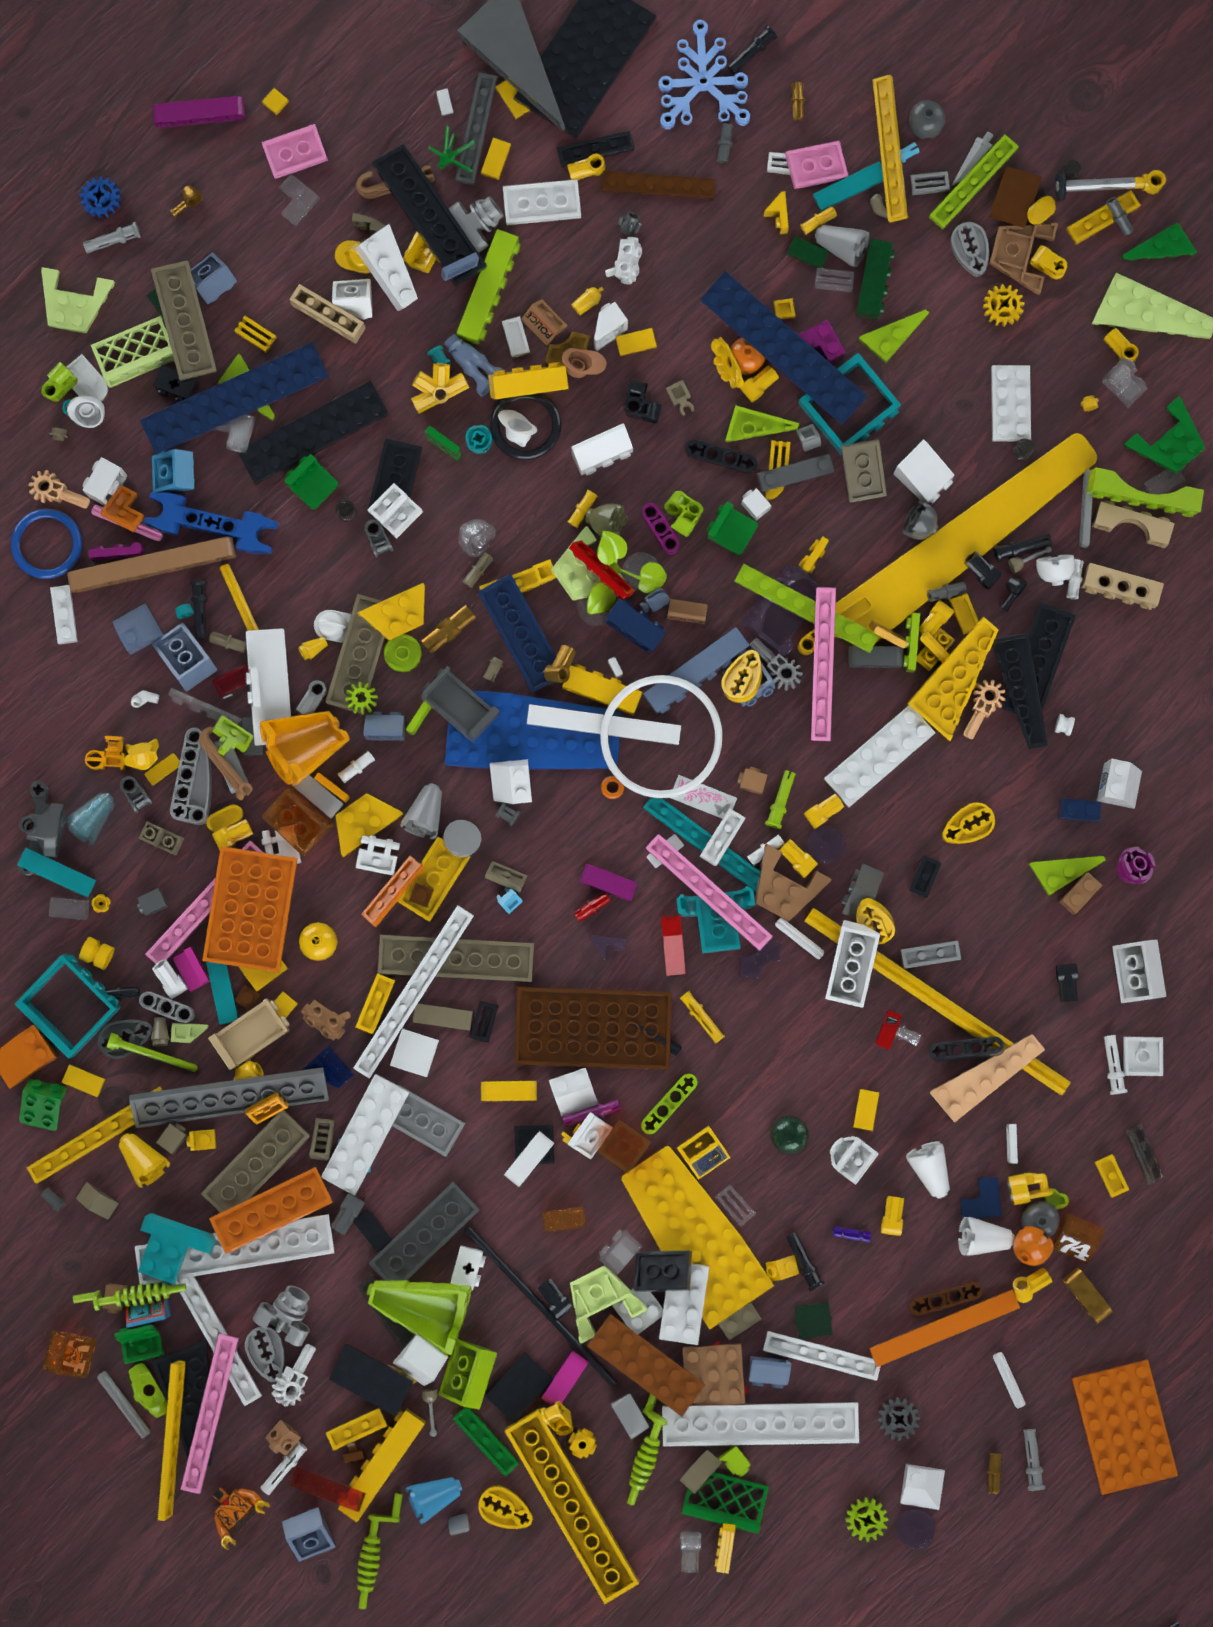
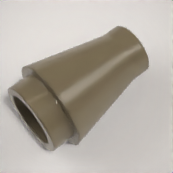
(160, 1033)

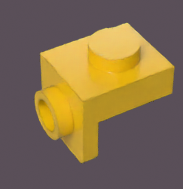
(782, 1268)

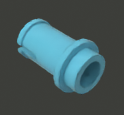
(907, 153)

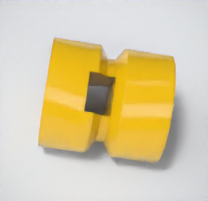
(96, 953)

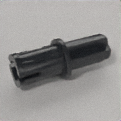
(124, 992)

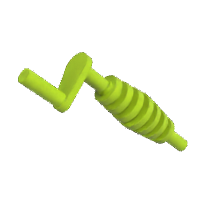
(133, 1296)
(646, 1455)
(372, 1539)

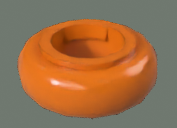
(606, 793)

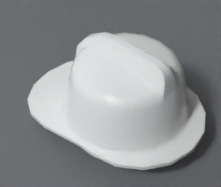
(517, 427)
(332, 625)

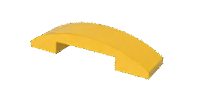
(532, 577)

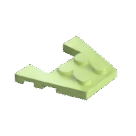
(69, 309)
(573, 572)
(596, 1292)

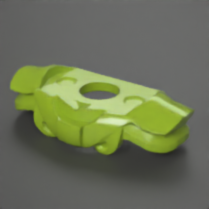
(140, 1377)

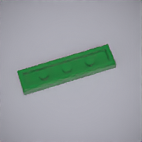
(486, 1440)

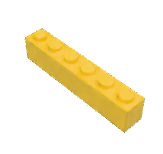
(385, 1459)

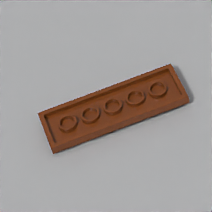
(646, 1365)

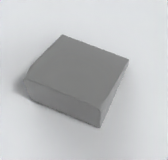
(809, 437)
(459, 1524)

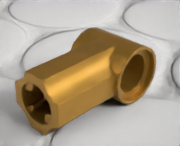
(559, 669)

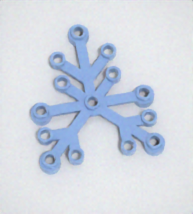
(702, 59)

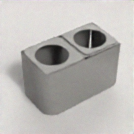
(630, 1415)

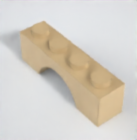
(1156, 530)

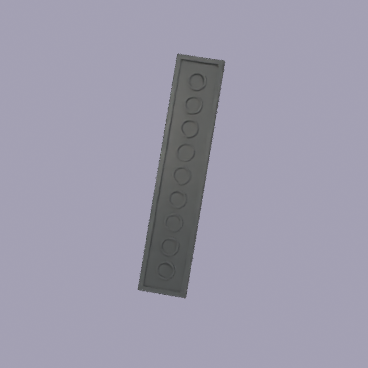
(226, 1097)

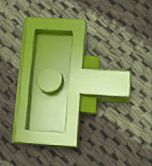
(231, 736)

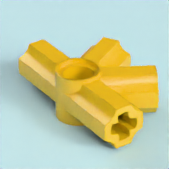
(439, 381)

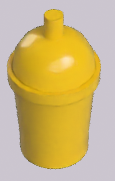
(587, 300)

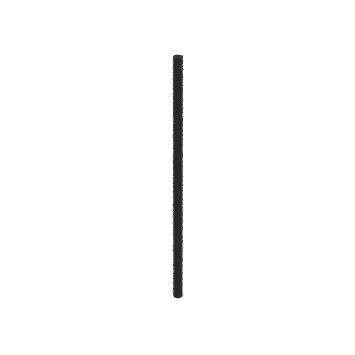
(541, 1306)

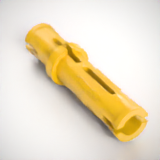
(702, 1017)

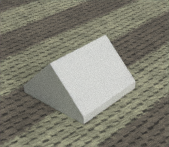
(421, 1360)

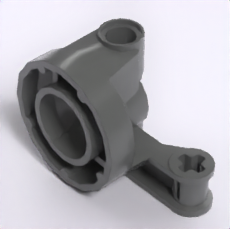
(48, 825)

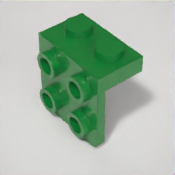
(310, 482)
(731, 529)
(41, 1104)
(140, 1343)

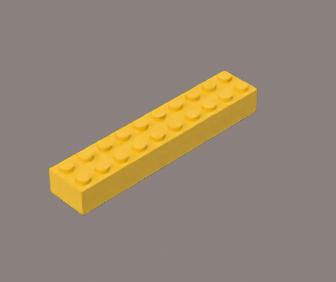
(572, 1506)

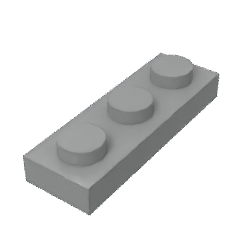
(930, 954)

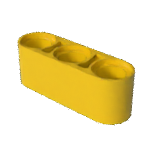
(509, 1091)

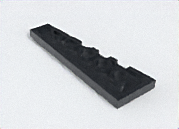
(1019, 674)

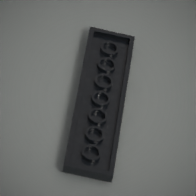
(426, 210)
(313, 432)

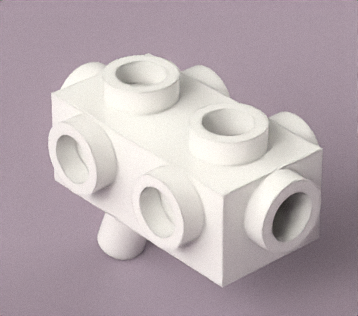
(627, 266)

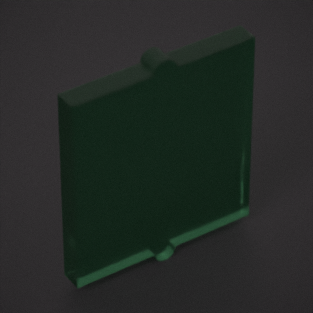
(813, 1320)

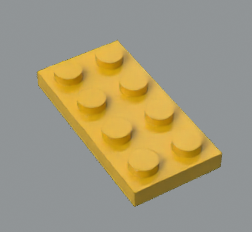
(439, 874)

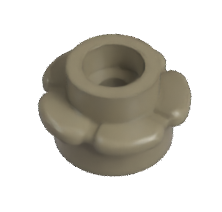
(58, 434)

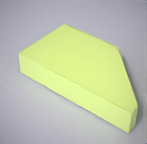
(186, 1032)

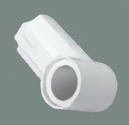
(172, 983)

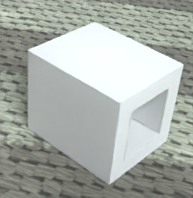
(755, 504)

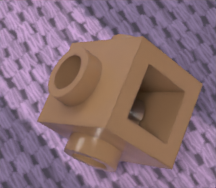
(282, 1438)

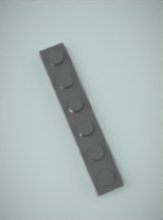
(477, 127)

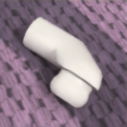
(143, 697)

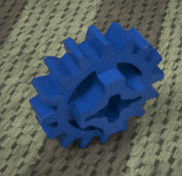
(94, 191)

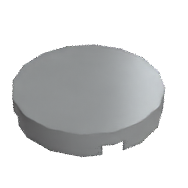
(462, 838)

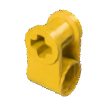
(1047, 261)
(558, 1418)

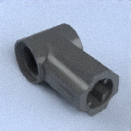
(349, 1210)

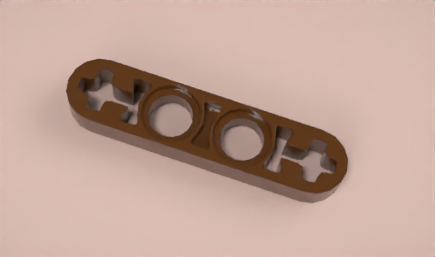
(946, 1301)

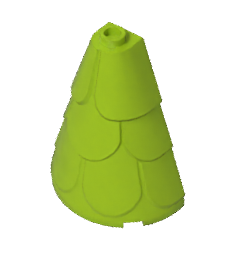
(424, 1308)

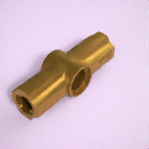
(448, 629)

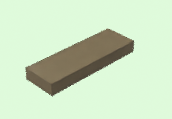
(442, 1016)

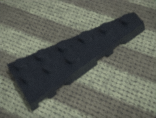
(194, 1386)

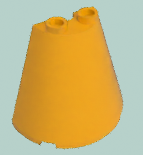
(301, 743)

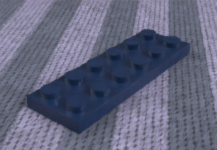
(519, 630)

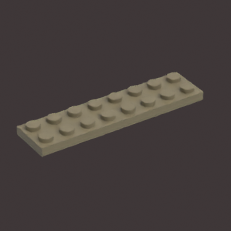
(467, 959)

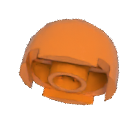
(747, 357)
(1032, 1246)

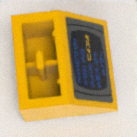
(703, 1152)

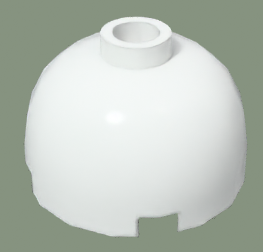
(1056, 568)

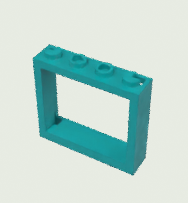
(877, 423)
(46, 1026)

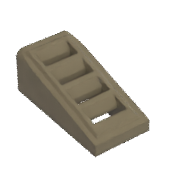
(322, 1156)

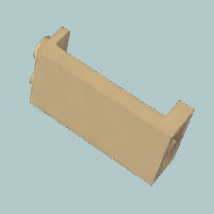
(249, 1034)

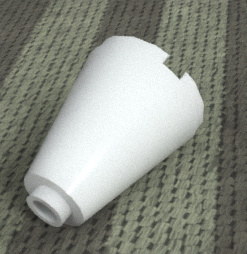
(931, 1168)
(983, 1237)

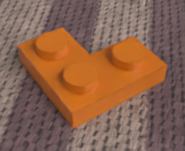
(119, 509)

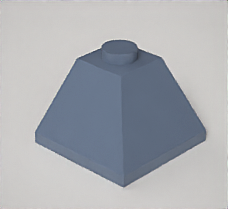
(137, 629)

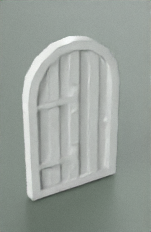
(89, 382)

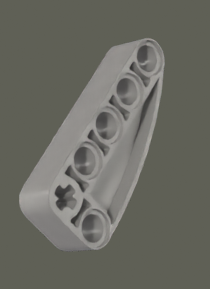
(198, 786)

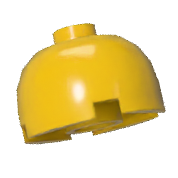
(324, 948)

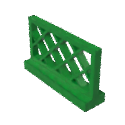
(721, 1517)

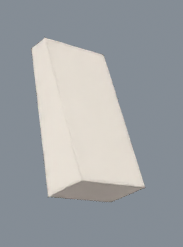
(444, 102)

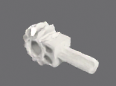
(293, 1377)

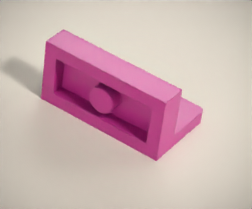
(191, 969)

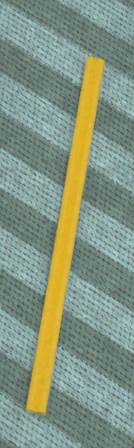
(940, 1003)

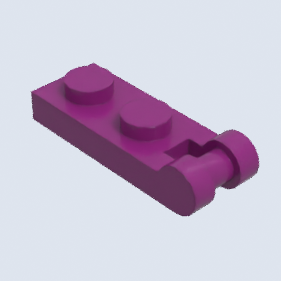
(117, 552)

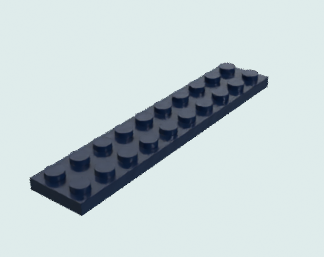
(783, 348)
(234, 398)

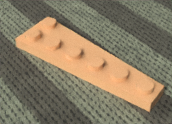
(974, 1085)

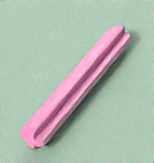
(141, 529)

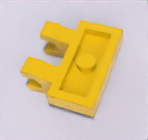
(817, 547)

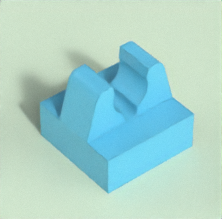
(509, 900)

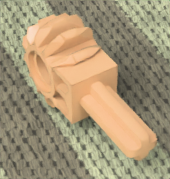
(57, 491)
(983, 706)

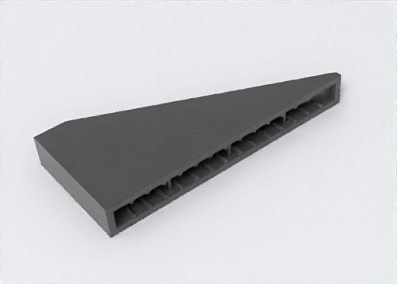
(505, 42)

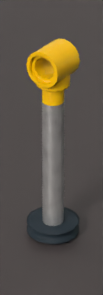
(1144, 182)

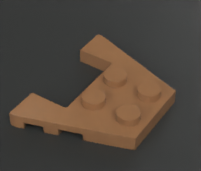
(1013, 250)
(781, 894)

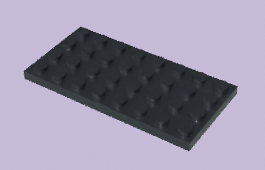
(590, 56)

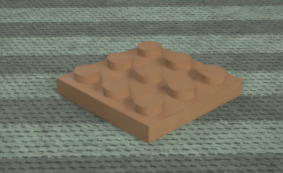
(720, 1370)

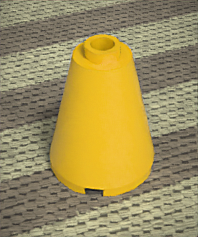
(142, 1159)

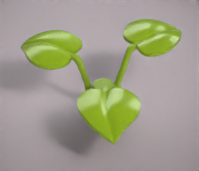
(609, 550)

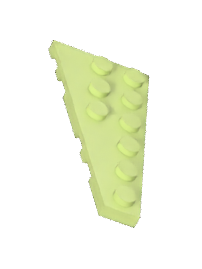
(1144, 309)

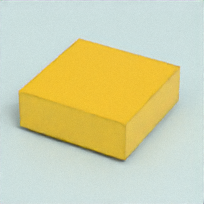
(275, 101)
(784, 309)

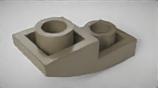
(363, 222)
(161, 838)
(700, 1471)

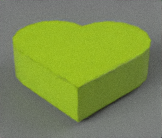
(1057, 1199)

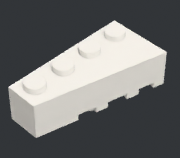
(387, 266)

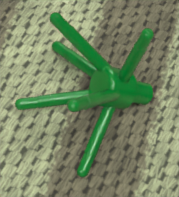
(448, 156)

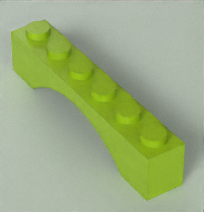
(1108, 484)

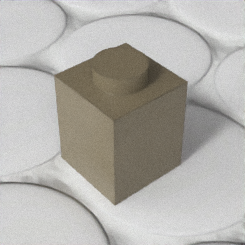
(172, 1137)

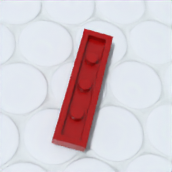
(603, 571)

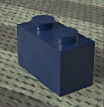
(1079, 810)

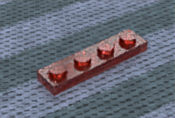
(327, 1489)

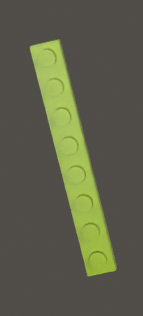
(803, 606)

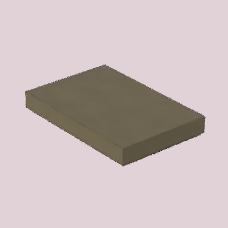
(863, 470)

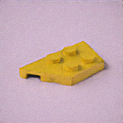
(398, 613)
(365, 818)

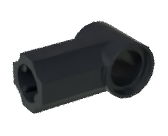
(986, 573)
(1067, 976)
(558, 1302)

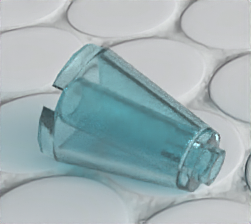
(90, 818)

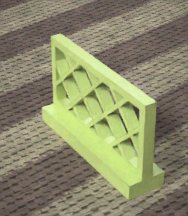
(136, 366)

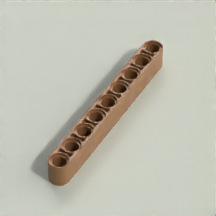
(151, 564)

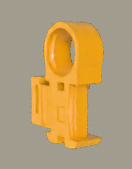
(111, 757)

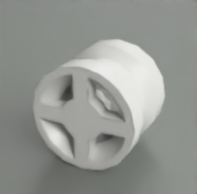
(1064, 724)

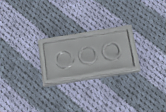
(428, 1124)

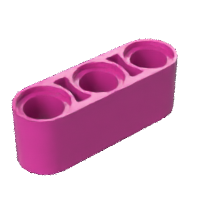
(565, 1379)

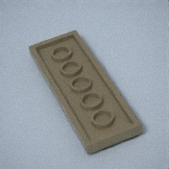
(183, 320)
(357, 656)
(256, 1162)

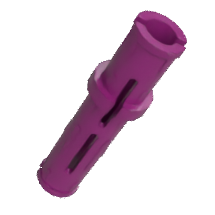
(599, 1111)

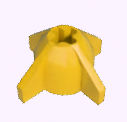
(141, 755)

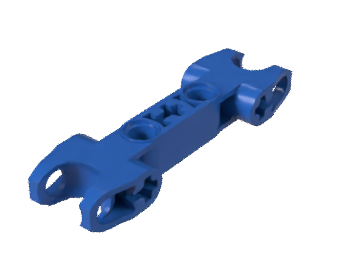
(177, 515)

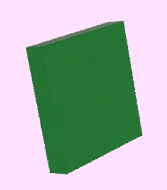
(443, 443)

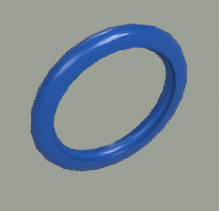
(51, 573)

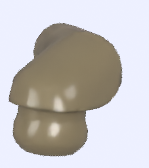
(877, 206)

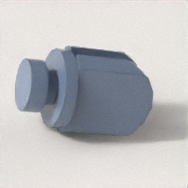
(655, 600)

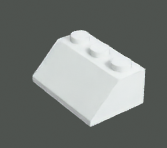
(602, 450)
(1139, 971)

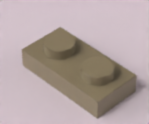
(506, 876)
(739, 1321)

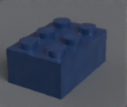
(634, 625)

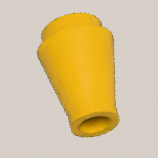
(312, 648)

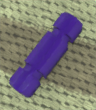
(852, 1234)

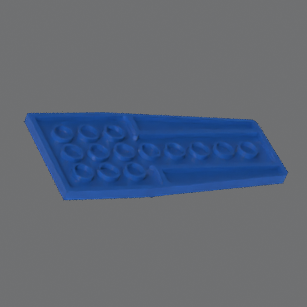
(513, 739)

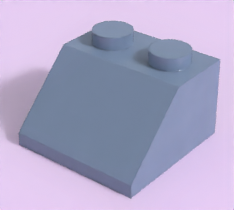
(212, 278)
(384, 726)
(769, 1371)
(308, 1534)

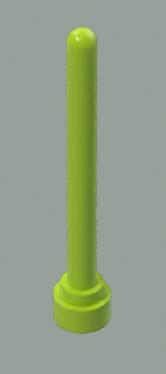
(116, 1042)

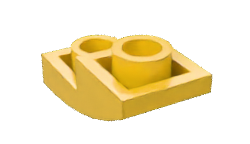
(926, 657)

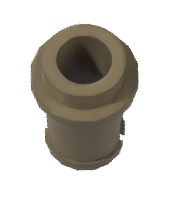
(493, 669)

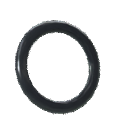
(532, 454)

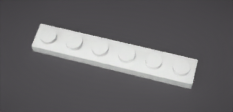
(821, 1355)

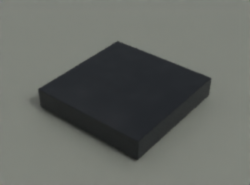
(524, 1136)

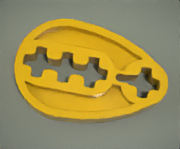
(751, 683)
(976, 832)
(880, 915)
(497, 1517)

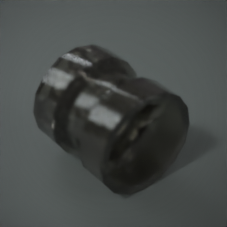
(343, 508)

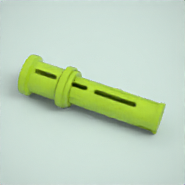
(778, 808)

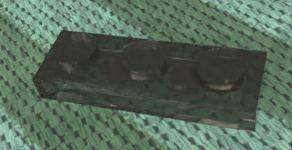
(1144, 1154)

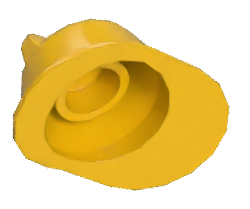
(348, 257)

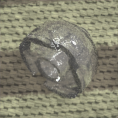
(475, 536)

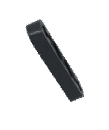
(720, 459)
(967, 1049)

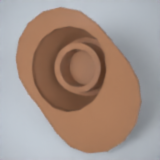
(583, 362)

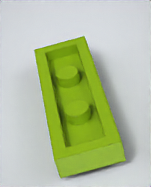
(910, 659)

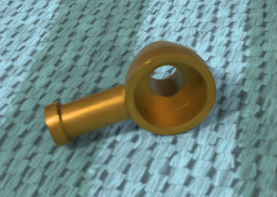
(191, 198)

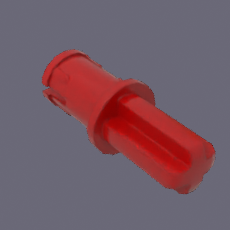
(592, 907)

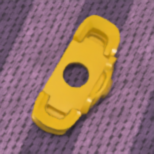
(728, 373)

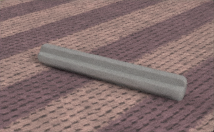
(123, 1404)

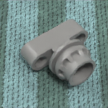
(483, 216)
(286, 1314)

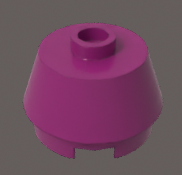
(1135, 866)

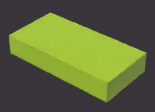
(418, 718)

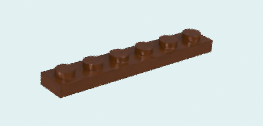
(658, 185)

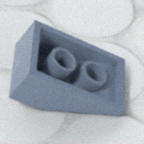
(184, 657)

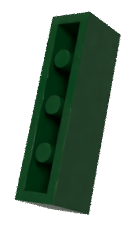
(874, 279)

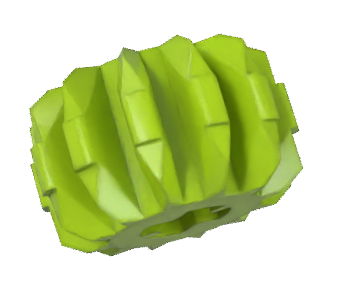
(367, 694)

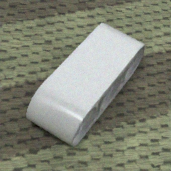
(529, 1159)

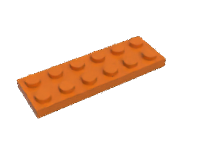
(270, 1210)

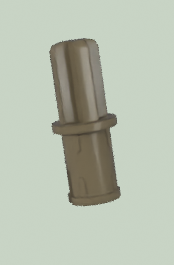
(477, 570)
(228, 642)

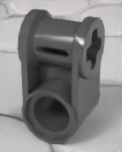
(378, 541)
(136, 794)

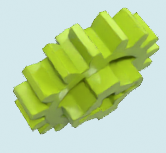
(863, 1528)

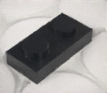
(925, 876)

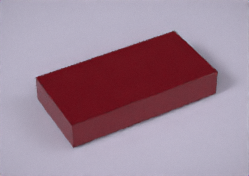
(231, 680)

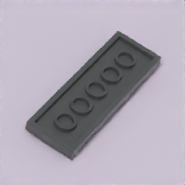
(425, 1235)

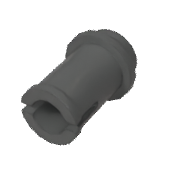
(54, 1200)

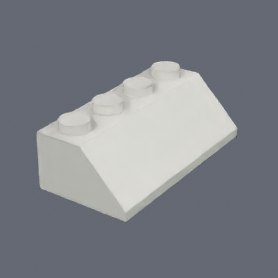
(853, 964)

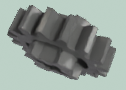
(904, 1411)

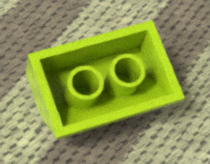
(467, 1374)

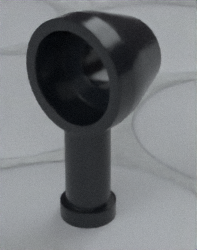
(1015, 587)

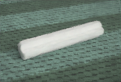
(799, 938)
(1009, 1380)

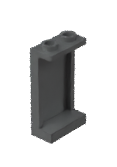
(458, 704)

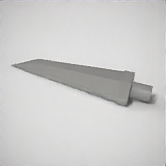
(977, 152)

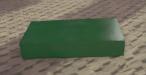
(807, 252)

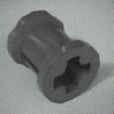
(507, 814)

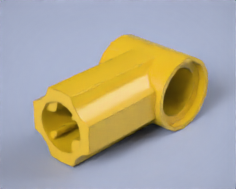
(584, 167)
(1120, 344)
(756, 386)
(938, 615)
(820, 813)
(229, 836)
(801, 861)
(892, 1221)
(1026, 1286)

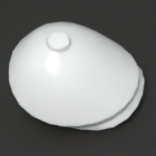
(86, 411)

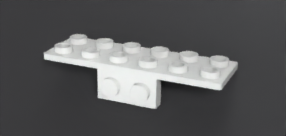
(267, 677)

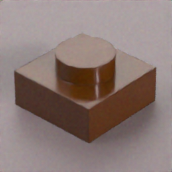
(421, 895)
(248, 997)

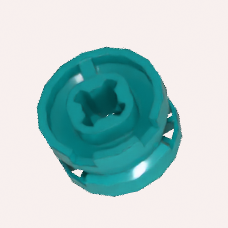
(478, 439)

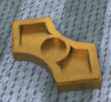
(576, 340)

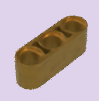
(1087, 1295)

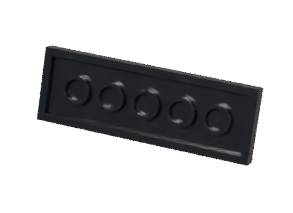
(1047, 641)

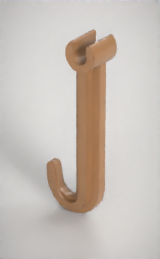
(381, 189)
(223, 765)

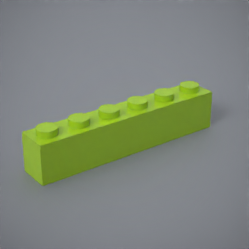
(488, 286)

